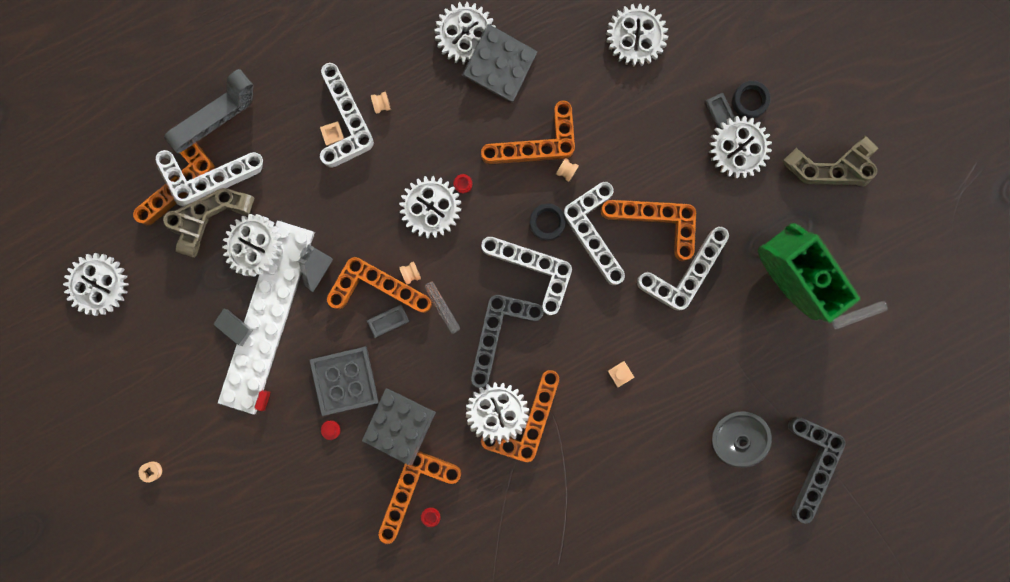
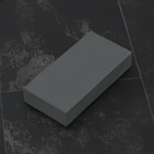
(719, 109)
(388, 321)
(233, 327)

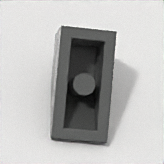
(313, 266)

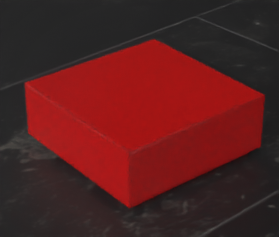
(262, 400)

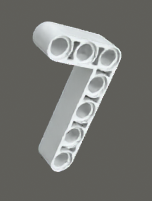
(348, 116)
(207, 178)
(592, 234)
(534, 265)
(691, 274)

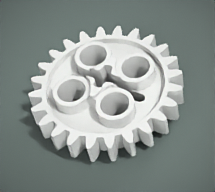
(453, 21)
(654, 37)
(730, 133)
(420, 221)
(259, 229)
(87, 299)
(514, 407)

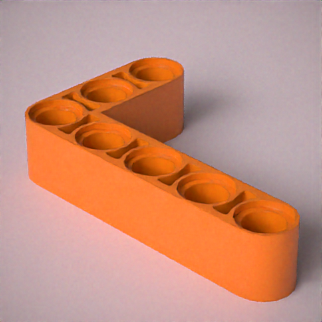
(536, 146)
(164, 193)
(657, 216)
(379, 283)
(531, 424)
(402, 486)

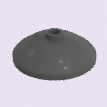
(740, 428)

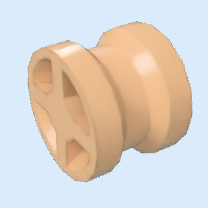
(380, 102)
(567, 170)
(410, 273)
(155, 471)

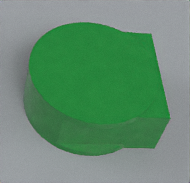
(807, 274)

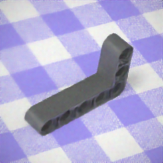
(235, 100)
(494, 332)
(826, 471)

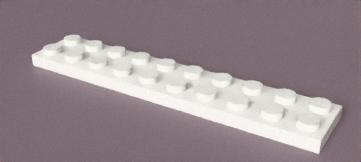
(267, 320)

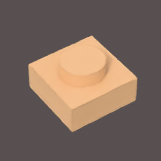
(332, 133)
(620, 374)

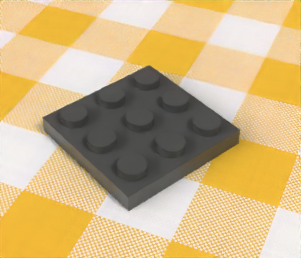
(499, 63)
(344, 381)
(398, 426)

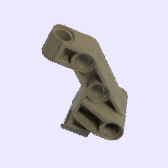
(850, 165)
(192, 225)

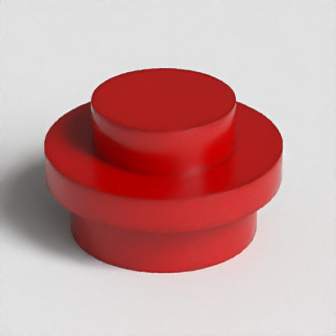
(463, 183)
(330, 430)
(430, 517)

